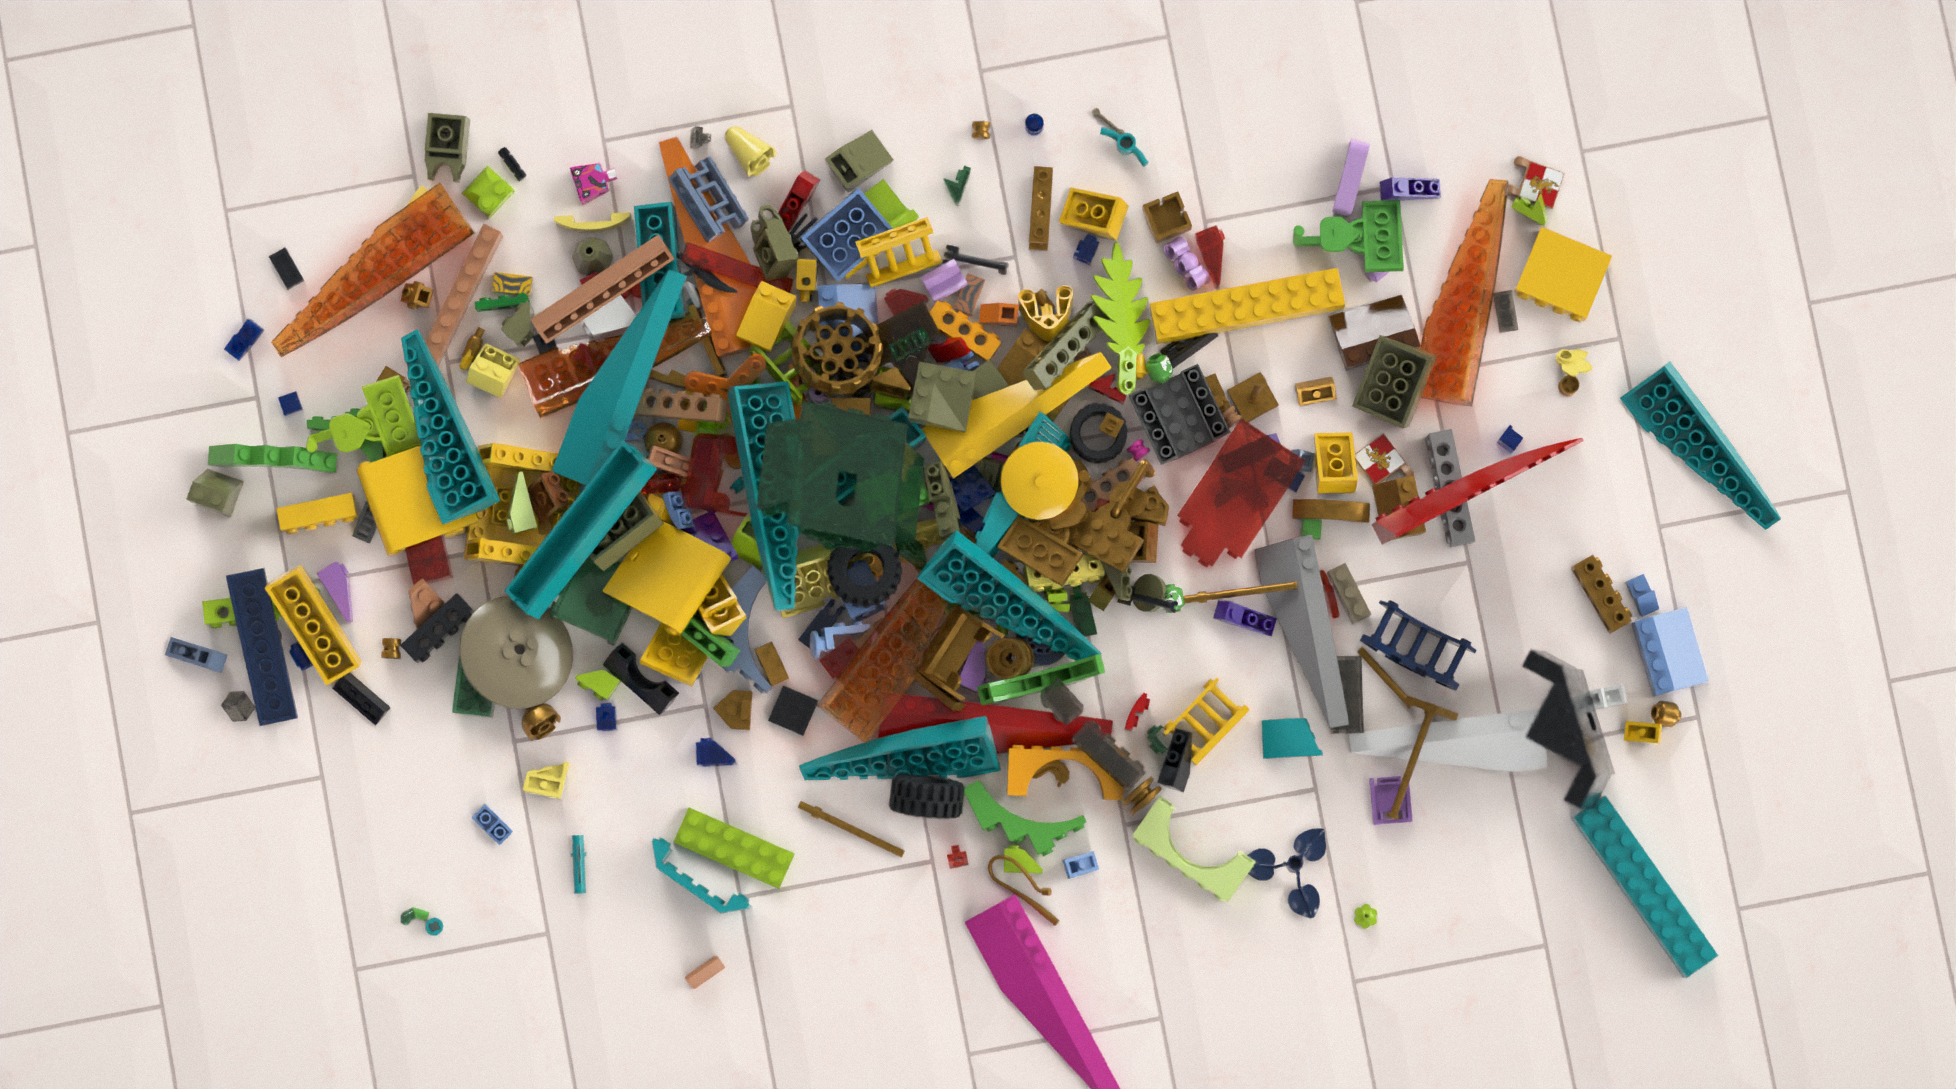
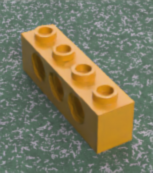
(983, 351)

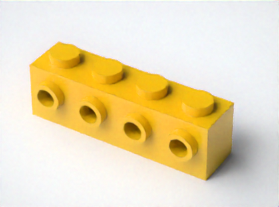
(317, 512)

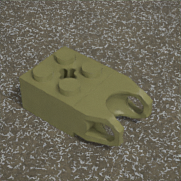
(445, 150)
(773, 245)

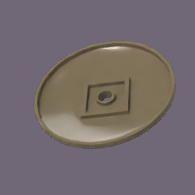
(499, 671)

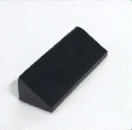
(1186, 348)
(361, 698)

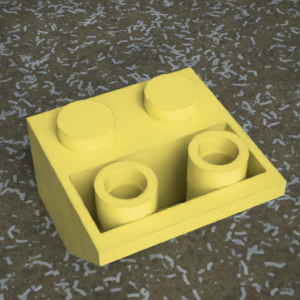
(492, 370)

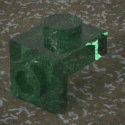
(1156, 745)

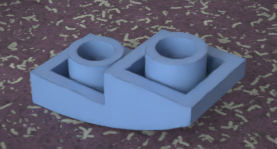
(680, 516)
(492, 824)

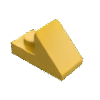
(1642, 732)

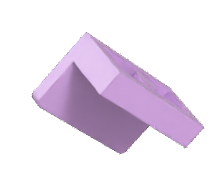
(944, 280)

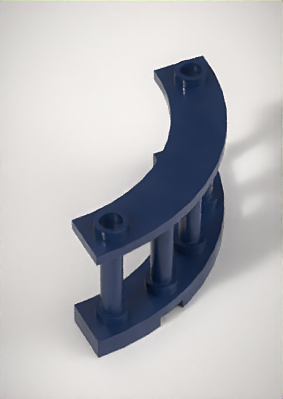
(1408, 661)

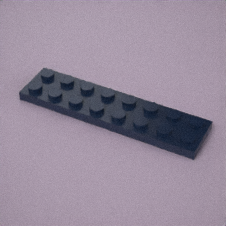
(262, 647)

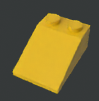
(1094, 213)
(766, 316)
(1335, 463)

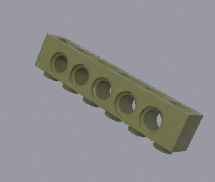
(1064, 347)

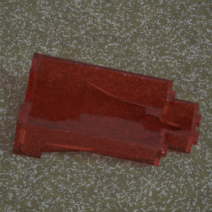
(1237, 494)

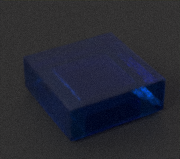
(290, 403)

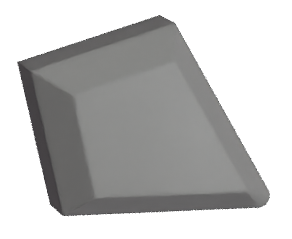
(694, 294)

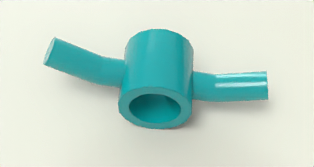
(1125, 136)

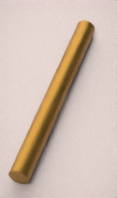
(1383, 675)

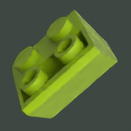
(746, 545)

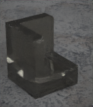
(238, 706)

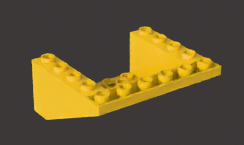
(489, 537)

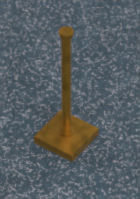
(1253, 397)
(1430, 712)

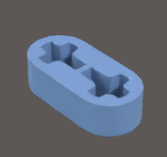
(633, 436)

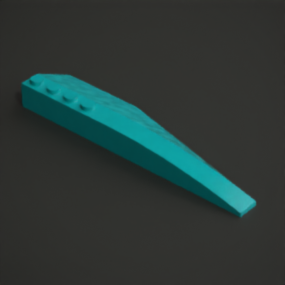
(613, 395)

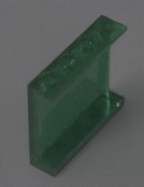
(588, 607)

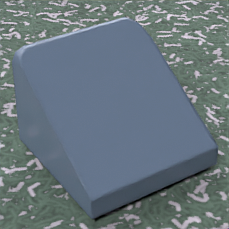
(1307, 456)

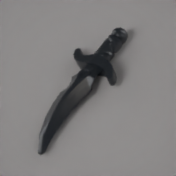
(708, 277)

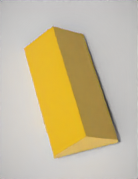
(721, 609)

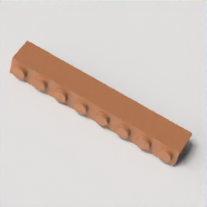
(602, 289)
(462, 291)

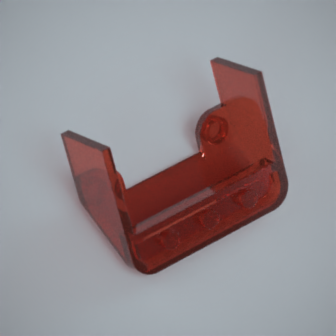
(705, 474)

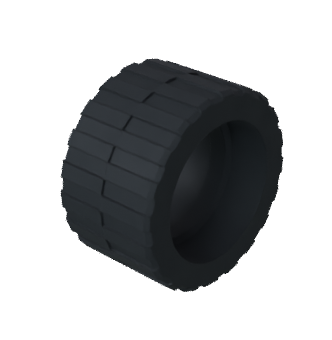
(1081, 449)

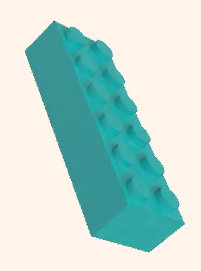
(649, 222)

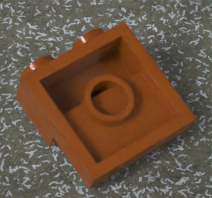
(547, 496)

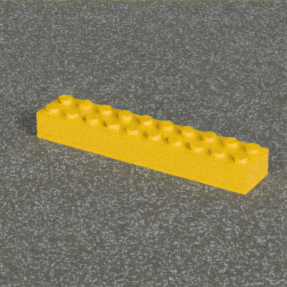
(1247, 306)

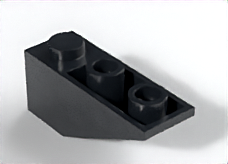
(1177, 761)

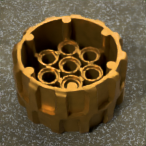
(812, 323)

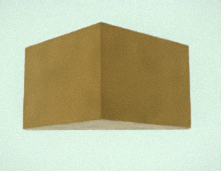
(891, 384)

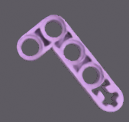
(1351, 177)

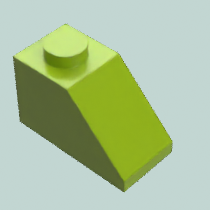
(1022, 858)

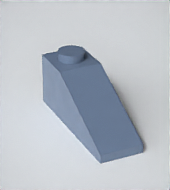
(196, 655)

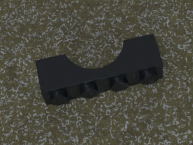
(655, 694)

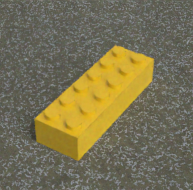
(313, 624)

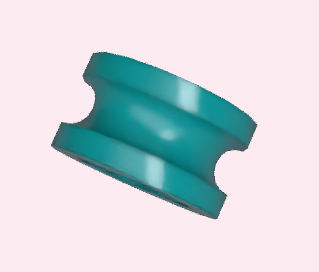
(738, 485)
(436, 932)

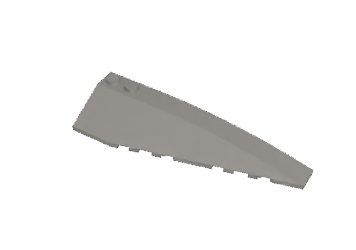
(1305, 619)

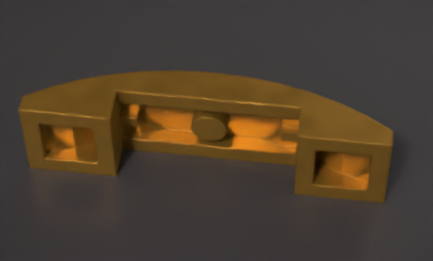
(1331, 510)

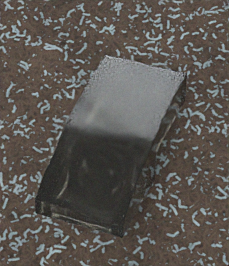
(1505, 311)

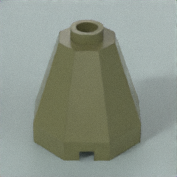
(596, 261)

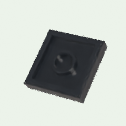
(793, 710)

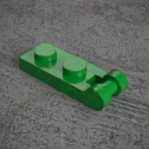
(501, 303)

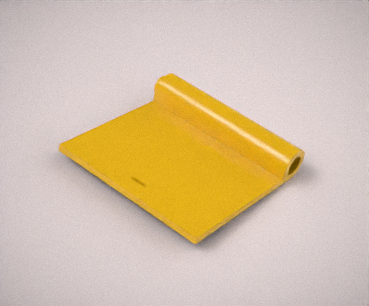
(401, 501)
(668, 576)

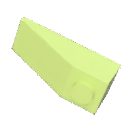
(520, 510)

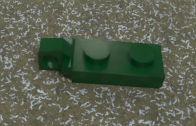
(1082, 612)

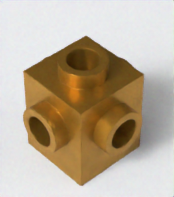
(416, 295)

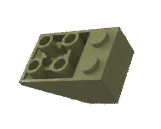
(858, 160)

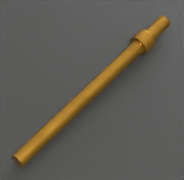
(1202, 597)
(817, 812)

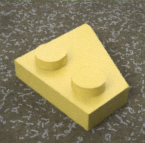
(547, 781)

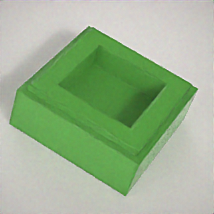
(1311, 527)

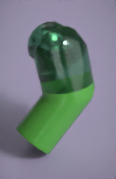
(413, 913)

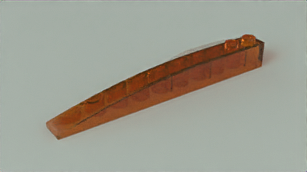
(559, 381)

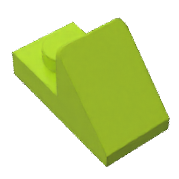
(1534, 212)

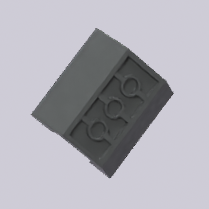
(1180, 415)

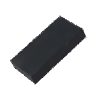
(286, 268)

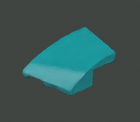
(1288, 739)

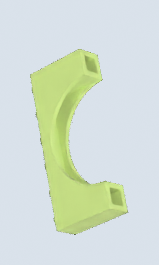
(1219, 879)

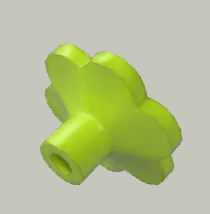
(1360, 913)

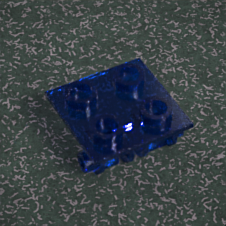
(970, 489)

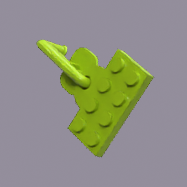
(386, 413)

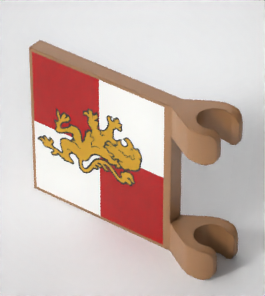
(1537, 181)
(1381, 460)

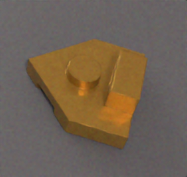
(1156, 509)
(736, 709)

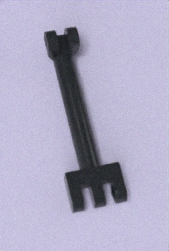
(1000, 266)
(1168, 605)

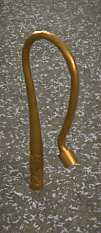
(1044, 891)

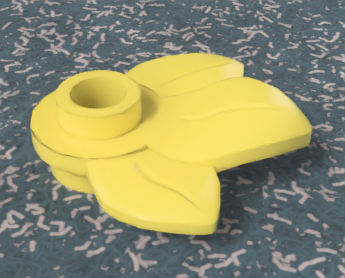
(1573, 362)

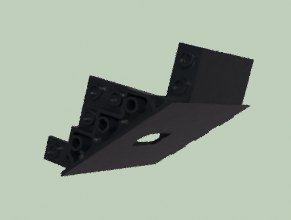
(1571, 727)

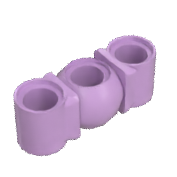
(1186, 263)

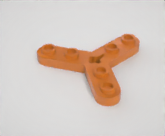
(711, 384)

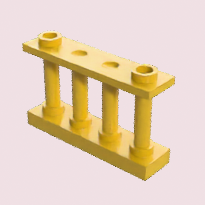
(894, 237)
(1225, 726)

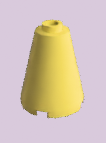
(749, 150)

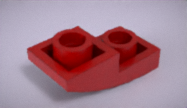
(949, 350)
(1139, 707)

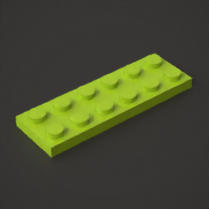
(734, 848)

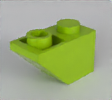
(600, 682)

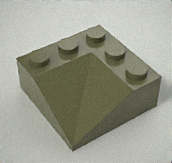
(942, 397)

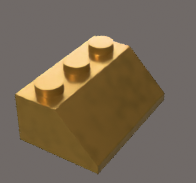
(1394, 493)

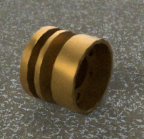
(1000, 662)

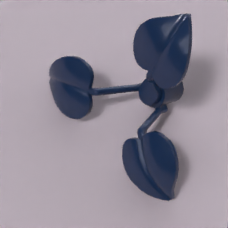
(1310, 845)

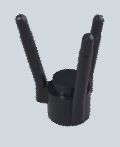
(794, 238)

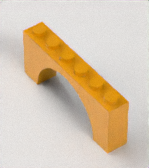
(1025, 762)

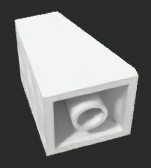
(609, 320)

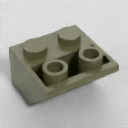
(520, 327)

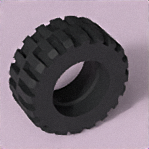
(866, 595)
(926, 796)

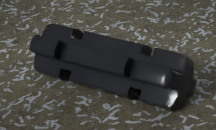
(512, 163)

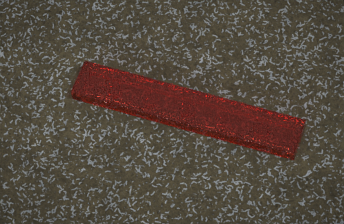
(730, 267)

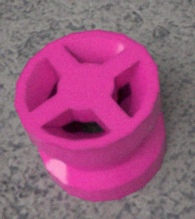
(1138, 450)

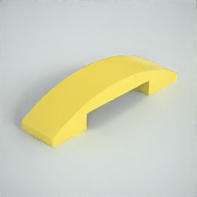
(617, 220)

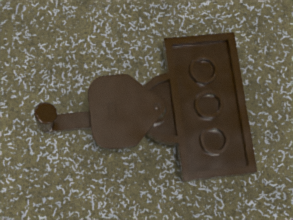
(898, 327)

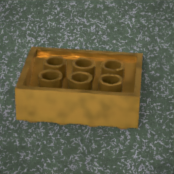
(1019, 357)

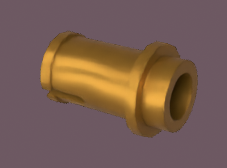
(1042, 298)

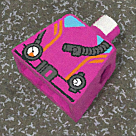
(591, 181)

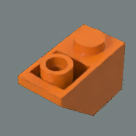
(999, 314)

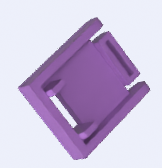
(1383, 798)

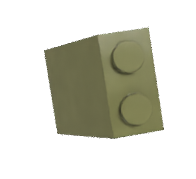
(215, 492)

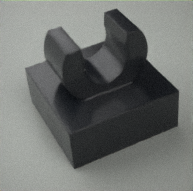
(541, 344)

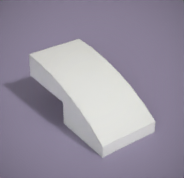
(1609, 696)

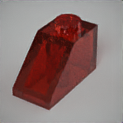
(902, 300)

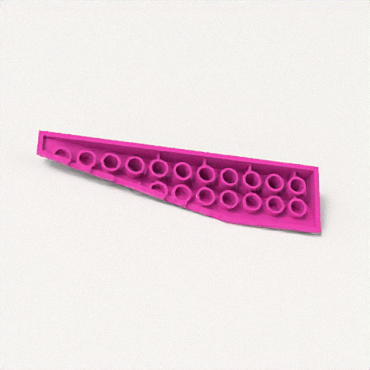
(1036, 988)

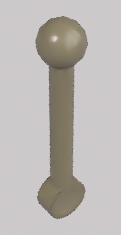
(1096, 112)

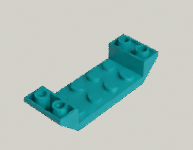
(662, 852)

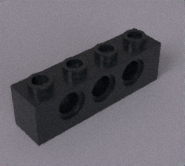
(426, 630)

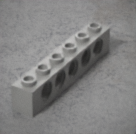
(1446, 440)

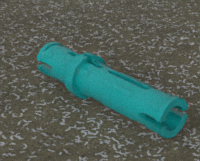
(578, 840)

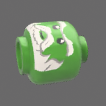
(1159, 368)
(1175, 594)

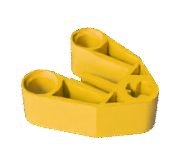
(1047, 325)

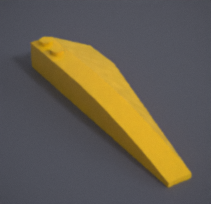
(1007, 413)

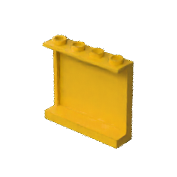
(1562, 274)

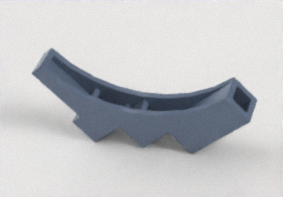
(746, 592)

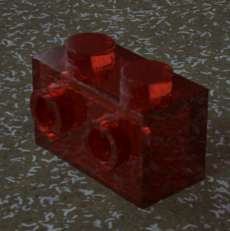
(839, 658)

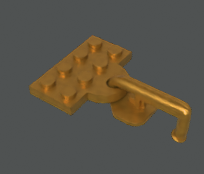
(1108, 536)
(1045, 548)

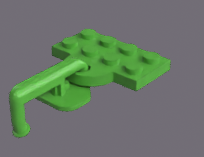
(1374, 236)

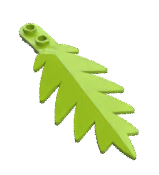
(1123, 314)

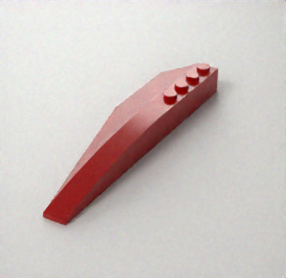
(1442, 500)
(1008, 724)

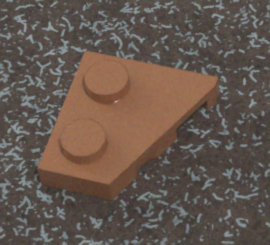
(423, 602)

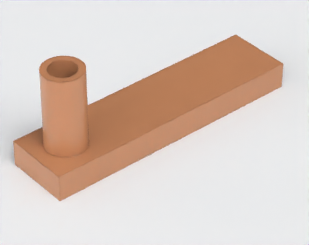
(671, 462)

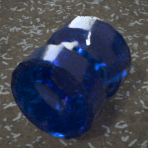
(1033, 121)

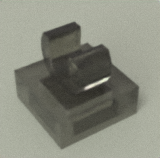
(698, 138)

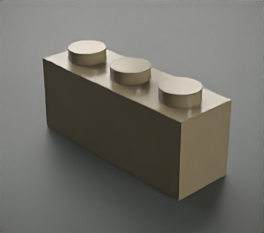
(1348, 593)

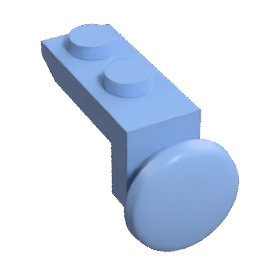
(826, 642)

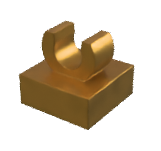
(1111, 425)

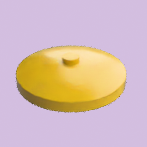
(1039, 480)

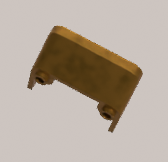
(951, 648)

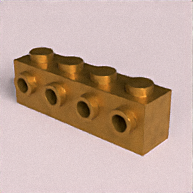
(1601, 593)

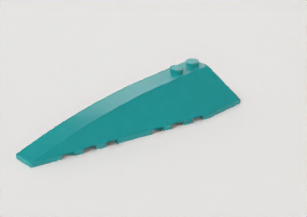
(1683, 424)
(981, 584)

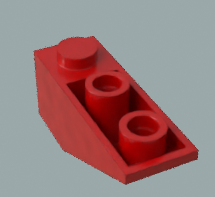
(798, 198)

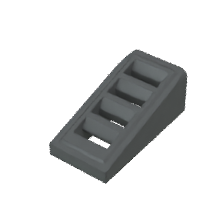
(362, 518)

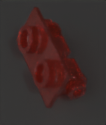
(667, 484)

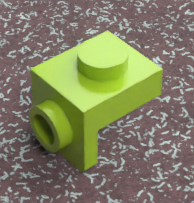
(1055, 596)

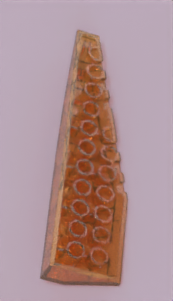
(384, 262)
(886, 660)

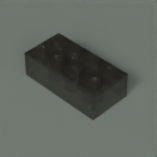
(1107, 755)

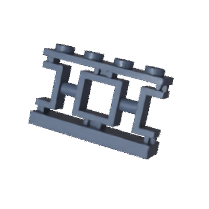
(697, 204)

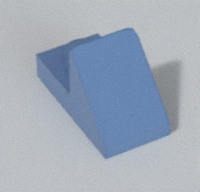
(1643, 596)
(1080, 865)

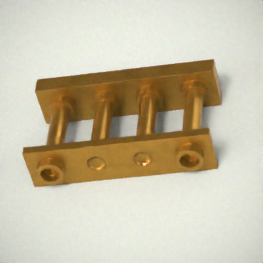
(1040, 208)

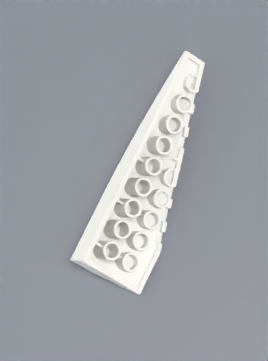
(1475, 742)

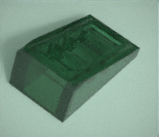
(923, 336)

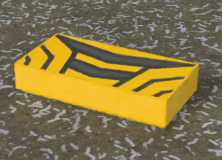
(512, 283)

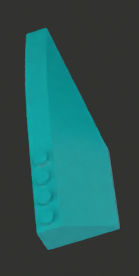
(776, 540)

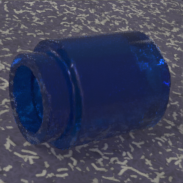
(300, 657)

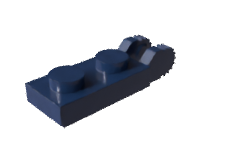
(821, 621)

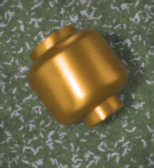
(1666, 713)

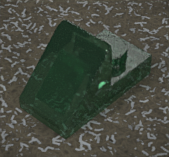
(957, 189)

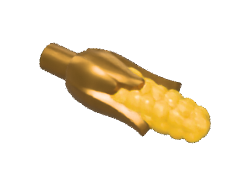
(471, 349)

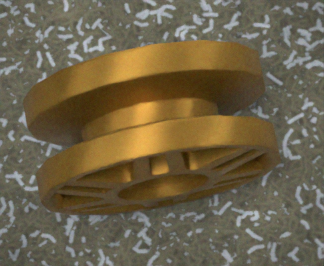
(1141, 796)

